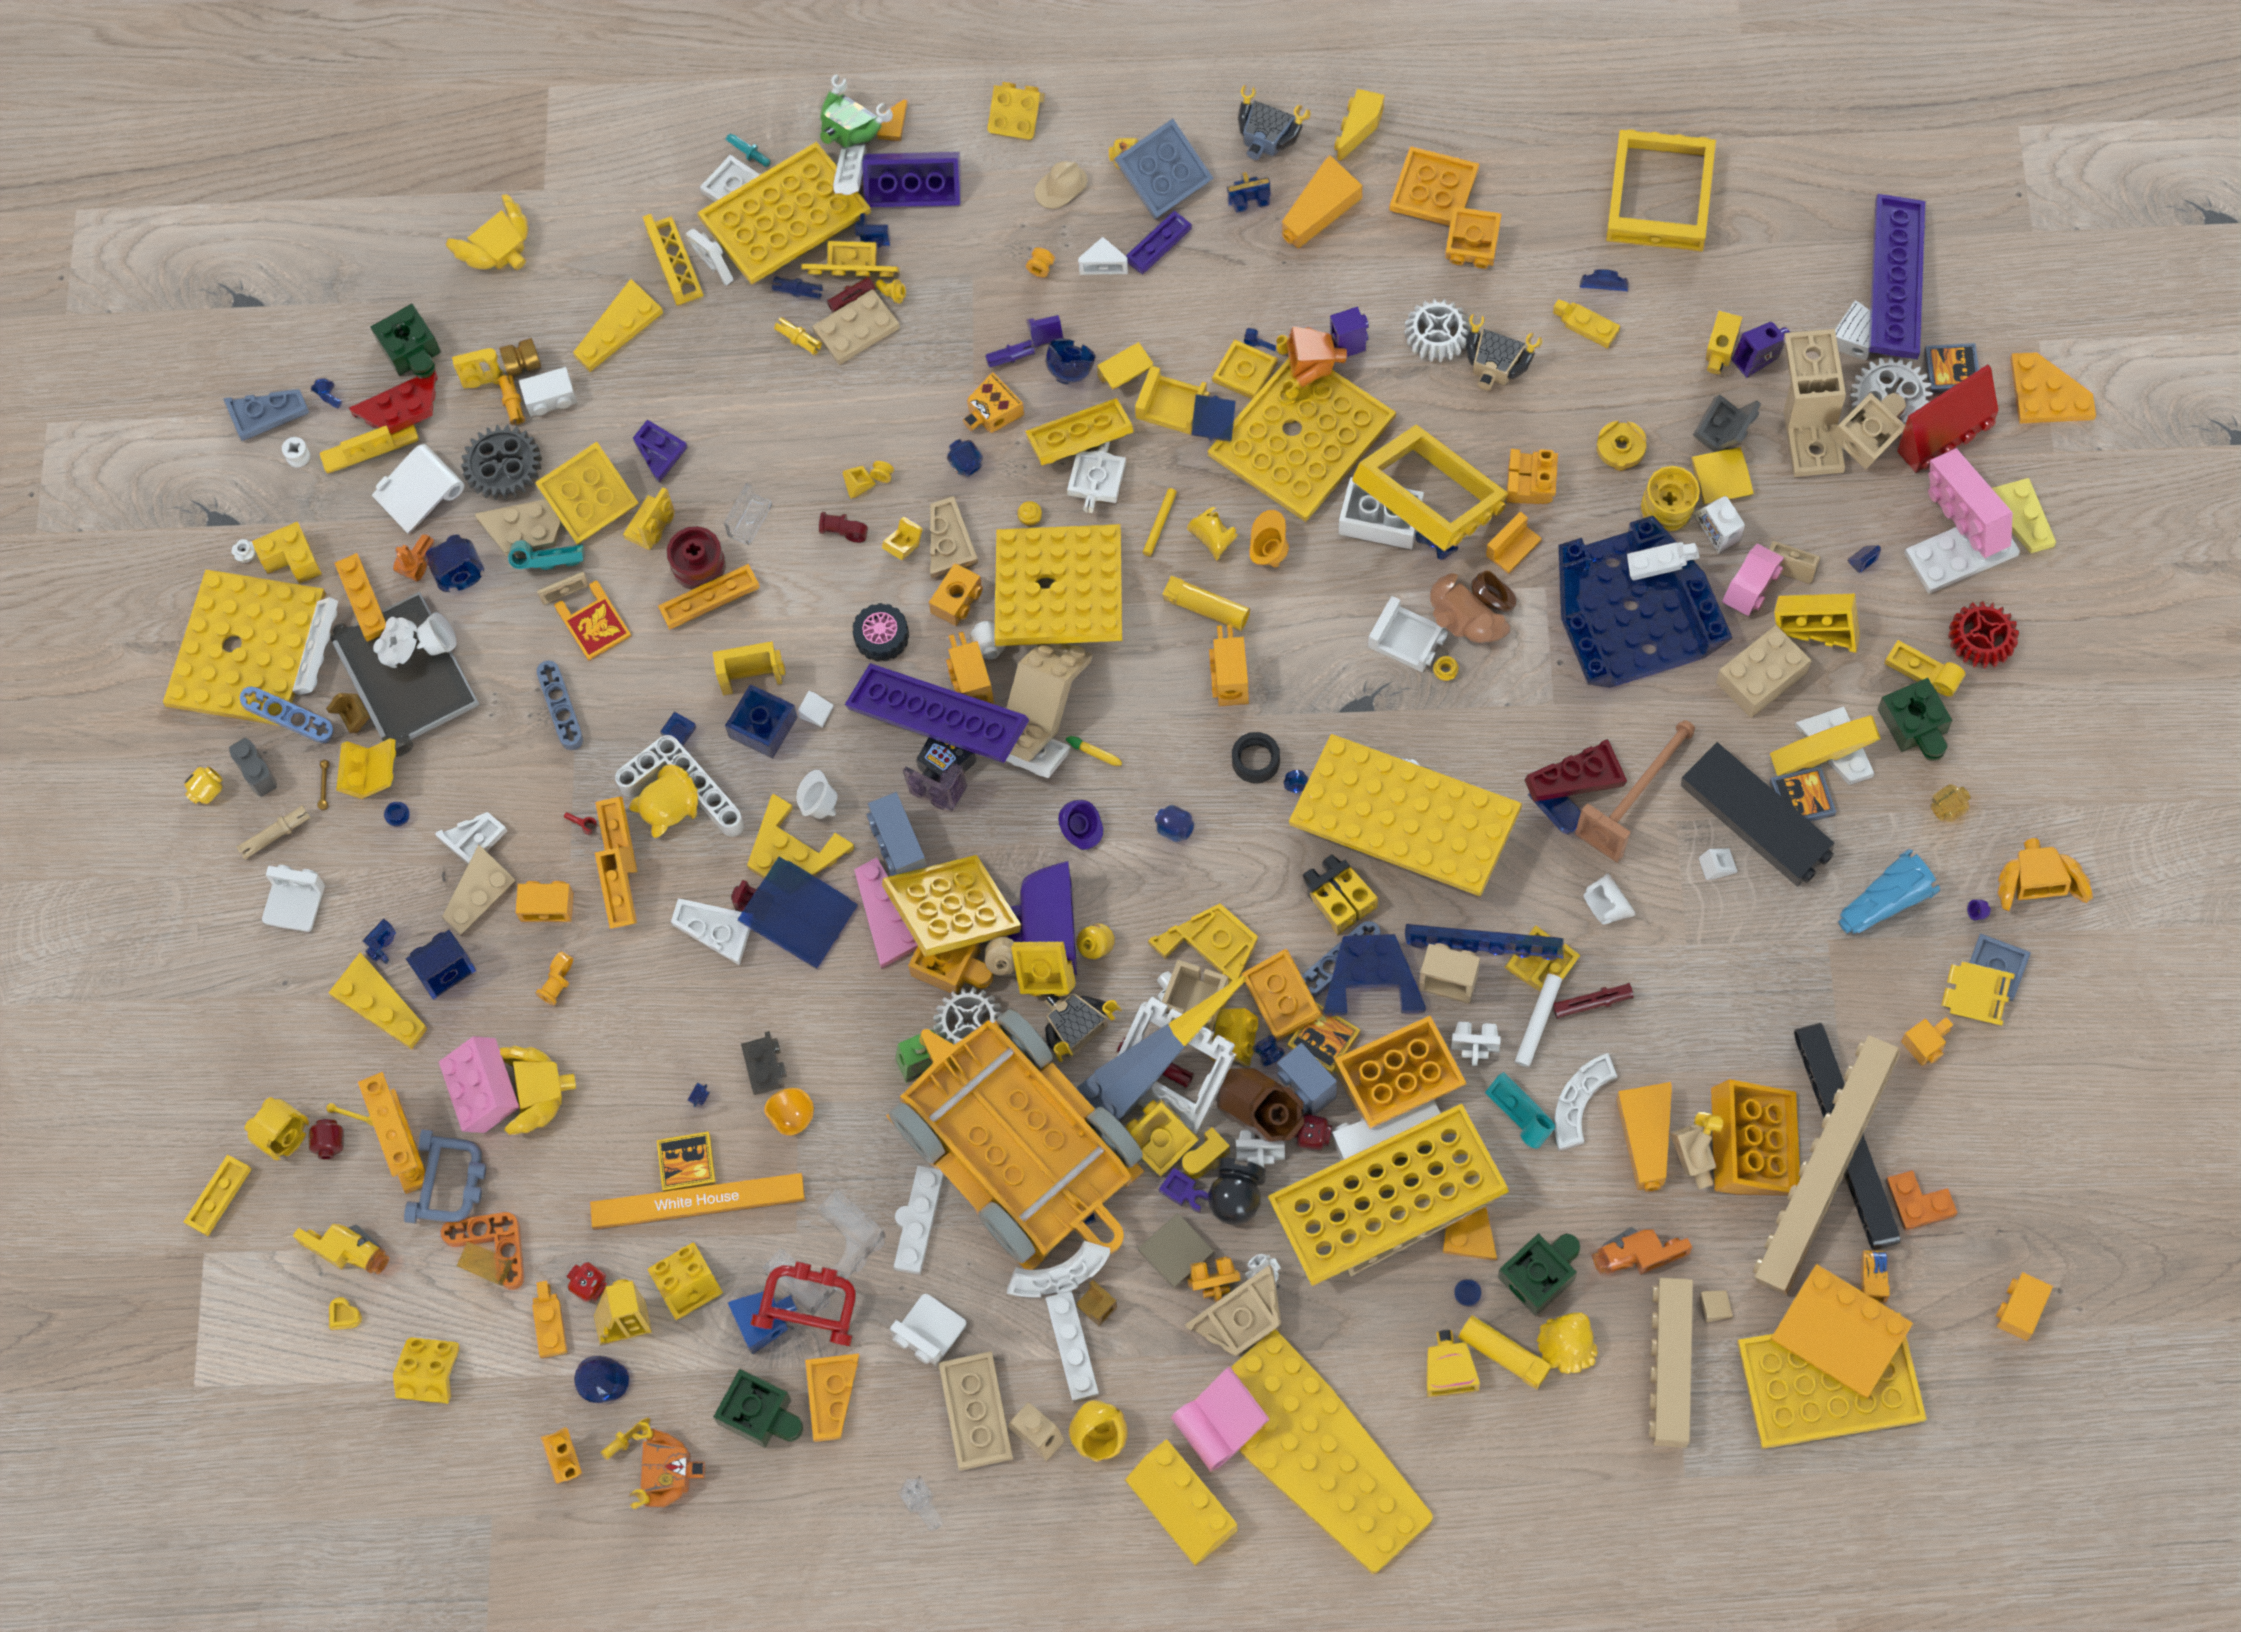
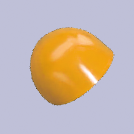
(789, 1110)

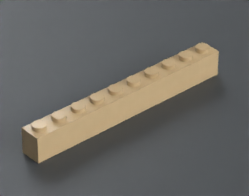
(1827, 1164)

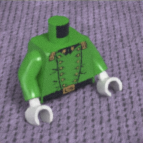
(847, 120)

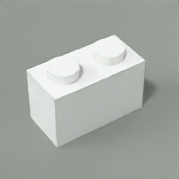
(548, 392)

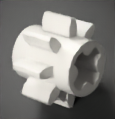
(1259, 1262)

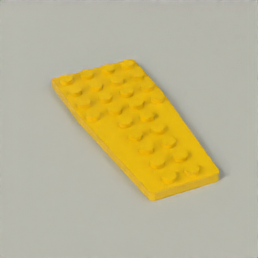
(1326, 1457)

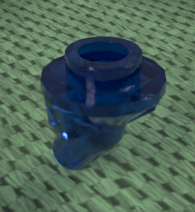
(323, 388)

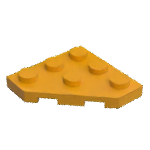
(2047, 392)

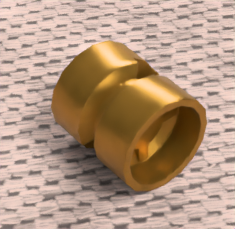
(520, 357)

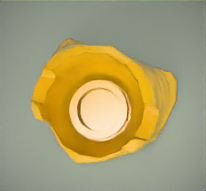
(1212, 532)

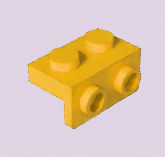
(1240, 1028)

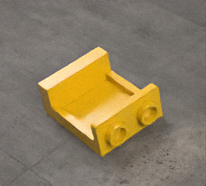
(1168, 401)
(747, 662)

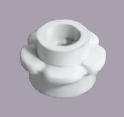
(246, 556)

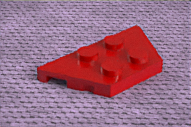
(400, 405)

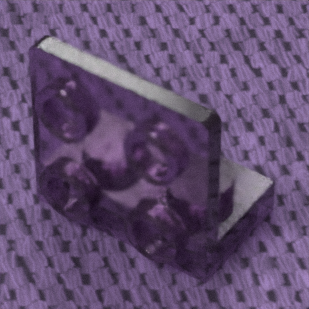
(942, 794)

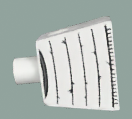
(1853, 332)

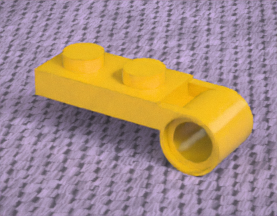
(1920, 666)

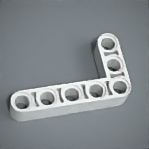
(679, 757)

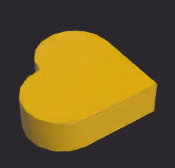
(343, 1315)

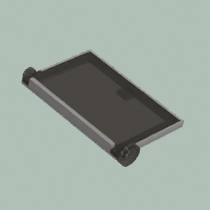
(412, 695)

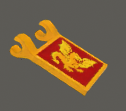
(596, 625)

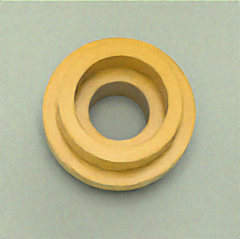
(1445, 661)

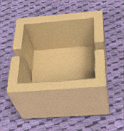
(1449, 973)
(1187, 990)

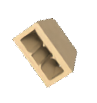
(1035, 1430)

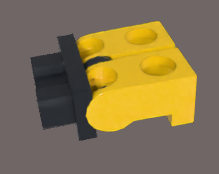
(1340, 894)

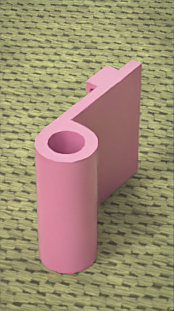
(1220, 1419)

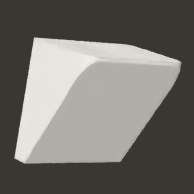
(815, 709)
(1717, 863)

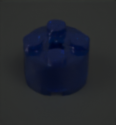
(455, 564)

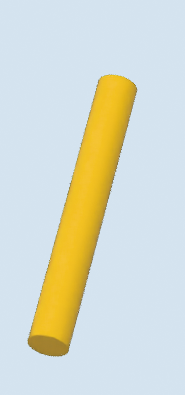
(1159, 522)

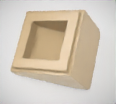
(1715, 1305)

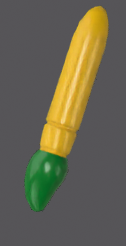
(1094, 751)

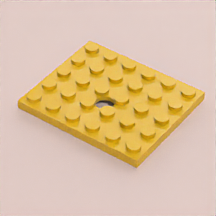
(1302, 469)
(1081, 602)
(273, 629)

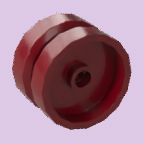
(695, 557)

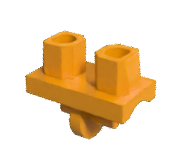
(1201, 1279)
(561, 1455)

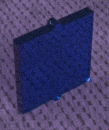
(1213, 418)

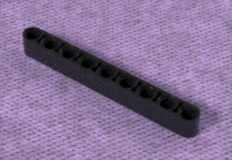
(1861, 1172)

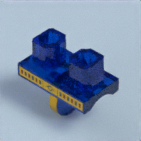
(1248, 190)

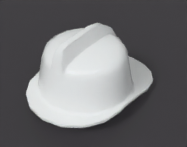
(436, 635)
(816, 796)

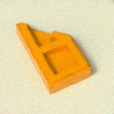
(893, 129)

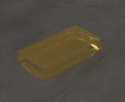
(484, 1263)

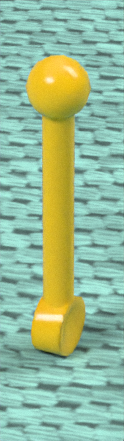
(331, 1108)

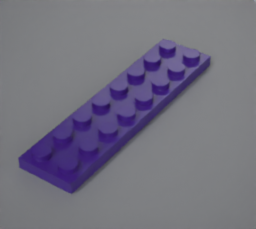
(1897, 276)
(937, 712)

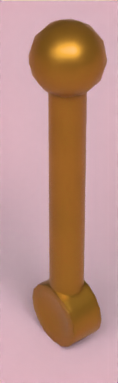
(322, 803)

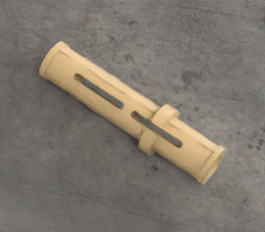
(273, 832)

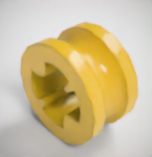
(882, 471)

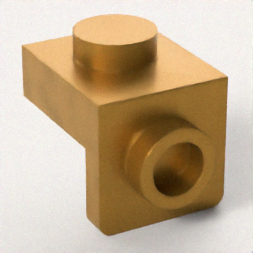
(350, 710)

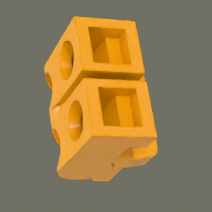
(1532, 477)

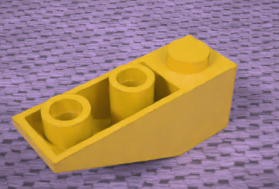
(1363, 119)

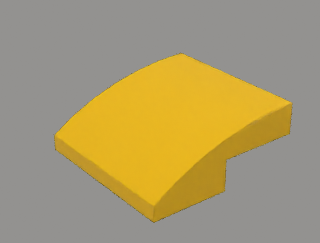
(1722, 475)
(1535, 968)

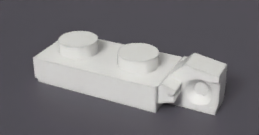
(1661, 559)

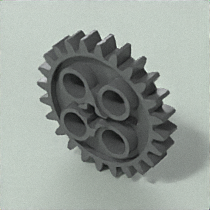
(503, 480)

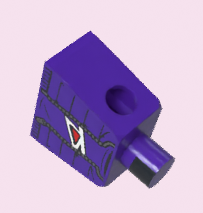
(1759, 348)

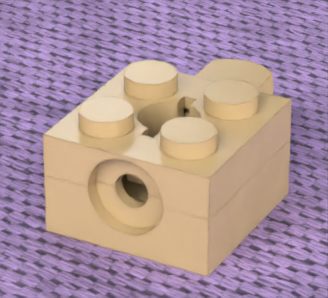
(1871, 428)

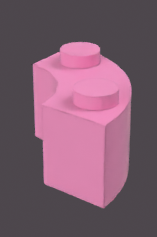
(1753, 580)

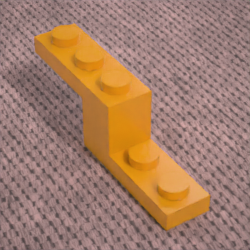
(616, 862)

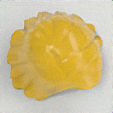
(1568, 1343)

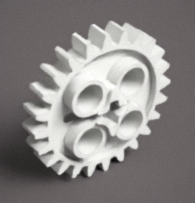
(1871, 384)

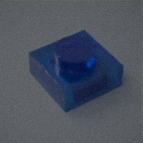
(679, 728)

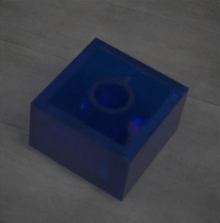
(761, 721)
(440, 964)

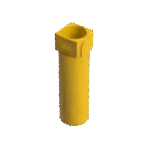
(1206, 603)
(1505, 1352)

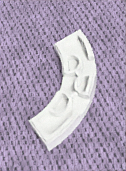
(1576, 1096)
(1062, 1277)

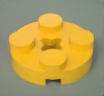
(1618, 457)

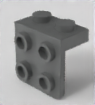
(1725, 423)

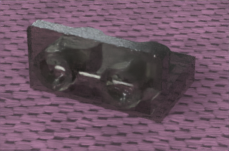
(763, 1065)

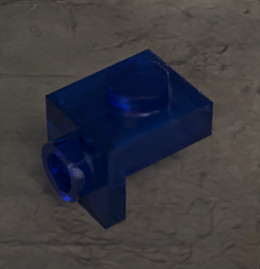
(872, 233)

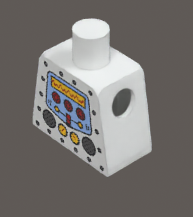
(1721, 523)

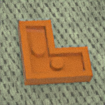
(1916, 1208)

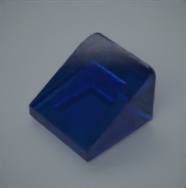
(1864, 557)

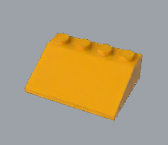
(1398, 1072)
(1757, 1139)
(1841, 1331)

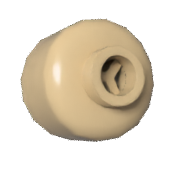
(999, 956)

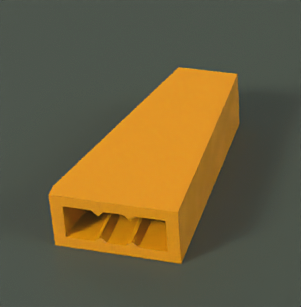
(1321, 202)
(1646, 1131)

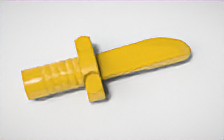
(621, 1441)

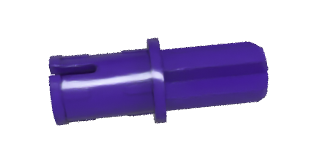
(1009, 354)

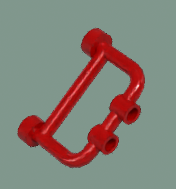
(803, 1271)

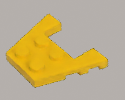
(775, 842)
(1216, 937)

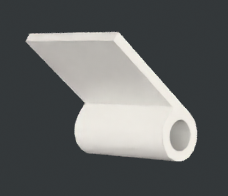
(417, 487)

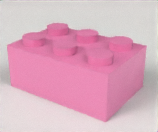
(478, 1084)

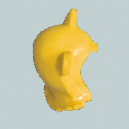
(667, 799)

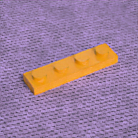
(361, 596)
(708, 596)

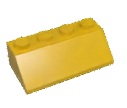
(1181, 1502)

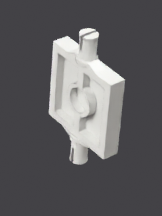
(1096, 476)

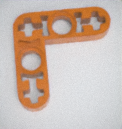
(501, 1239)

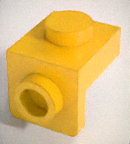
(904, 539)

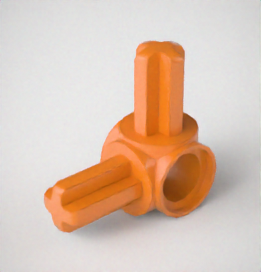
(412, 562)

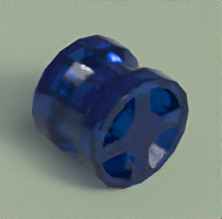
(1268, 1050)

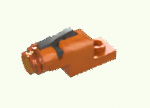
(1638, 1248)

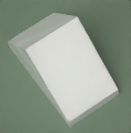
(1102, 259)

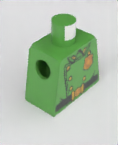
(912, 1058)

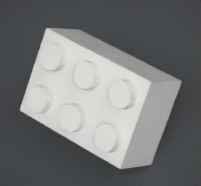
(1372, 521)

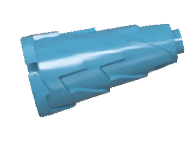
(1899, 887)

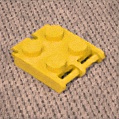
(1976, 992)

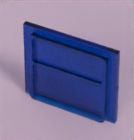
(798, 912)

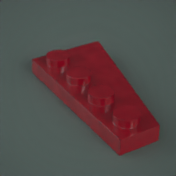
(1586, 772)

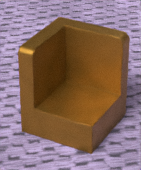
(1097, 1303)

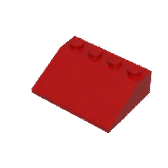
(1949, 420)

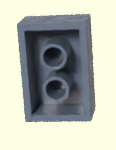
(895, 835)

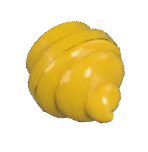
(1029, 513)

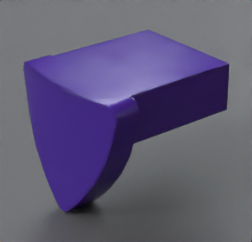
(1044, 330)

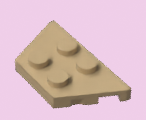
(529, 522)
(1241, 1315)

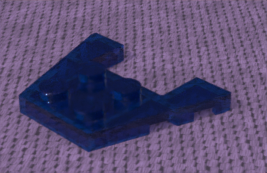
(1371, 962)

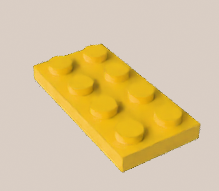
(1079, 431)

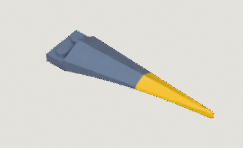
(1128, 1077)

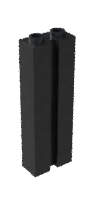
(1758, 814)

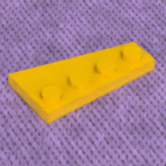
(375, 1000)

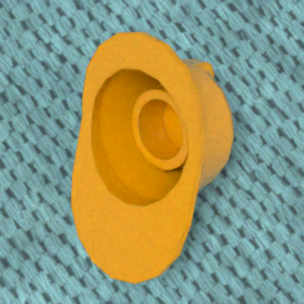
(1268, 539)

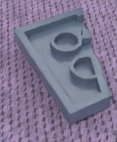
(261, 413)

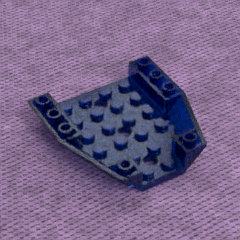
(1672, 614)

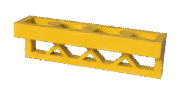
(664, 259)

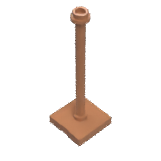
(1604, 831)

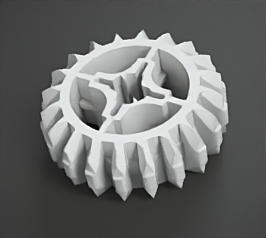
(1437, 320)
(954, 1006)

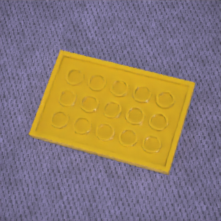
(782, 213)
(1803, 1404)

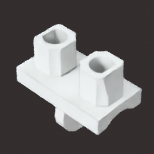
(1475, 1045)
(1258, 1150)

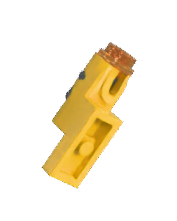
(344, 1246)

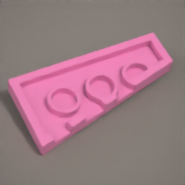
(887, 928)

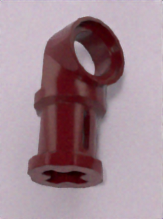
(852, 530)

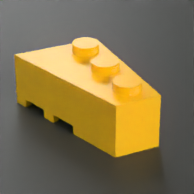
(1820, 618)
(621, 1313)

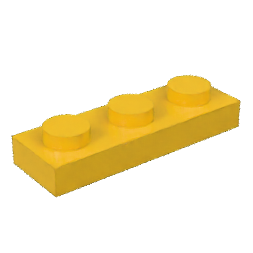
(217, 1195)

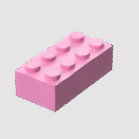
(1970, 503)

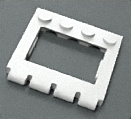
(1220, 1049)

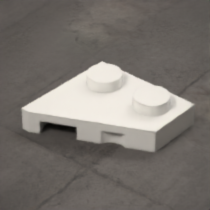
(710, 254)
(465, 838)

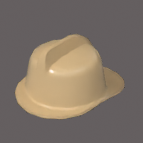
(1060, 185)

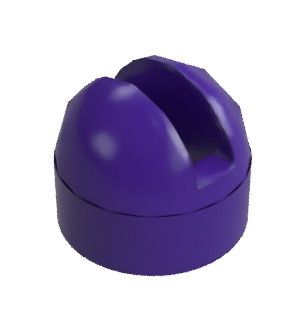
(1977, 905)

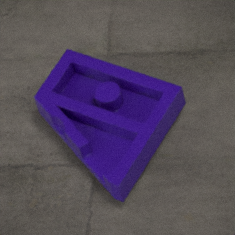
(658, 448)

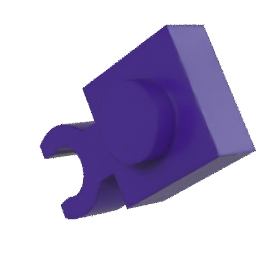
(1180, 1188)

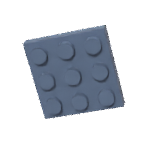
(1163, 168)

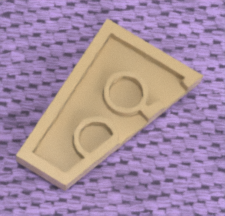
(948, 538)
(477, 890)

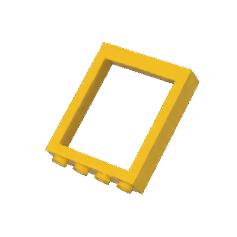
(1658, 232)
(1414, 511)

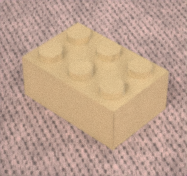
(1763, 671)

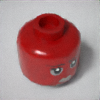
(586, 1281)

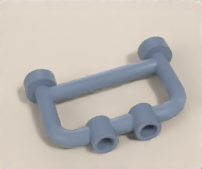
(471, 1192)

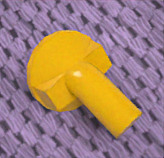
(894, 290)

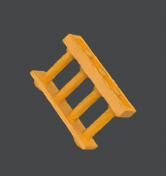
(393, 1132)

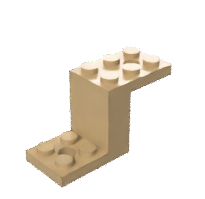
(1814, 402)
(1042, 692)

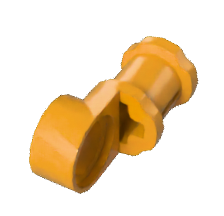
(555, 983)

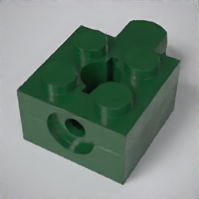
(409, 344)
(1917, 718)
(1541, 1270)
(757, 1411)

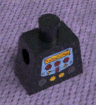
(939, 756)

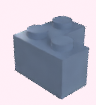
(1308, 1079)

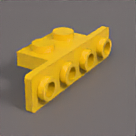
(852, 257)
(366, 447)

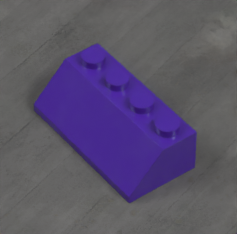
(912, 179)

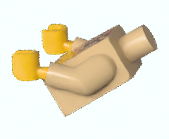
(1694, 1148)

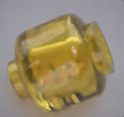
(1950, 803)

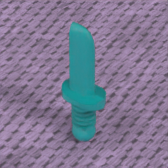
(750, 151)

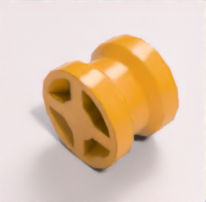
(1040, 262)

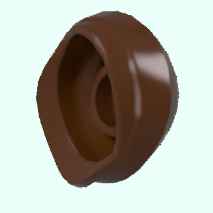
(1493, 592)

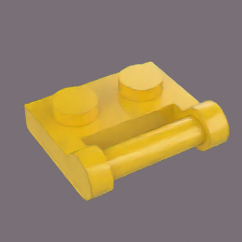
(470, 369)

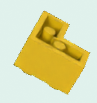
(286, 548)

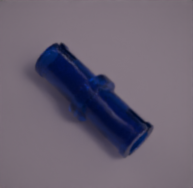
(797, 287)

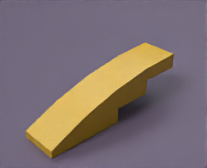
(1825, 745)

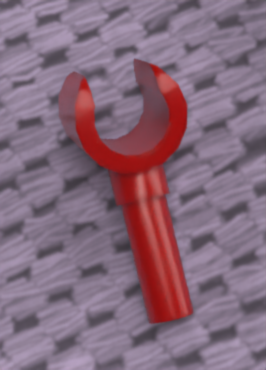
(581, 822)

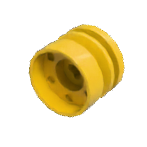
(1670, 497)

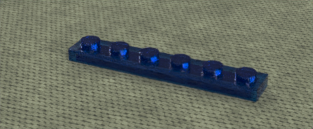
(1492, 942)

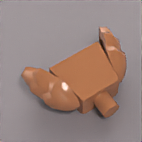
(1465, 613)

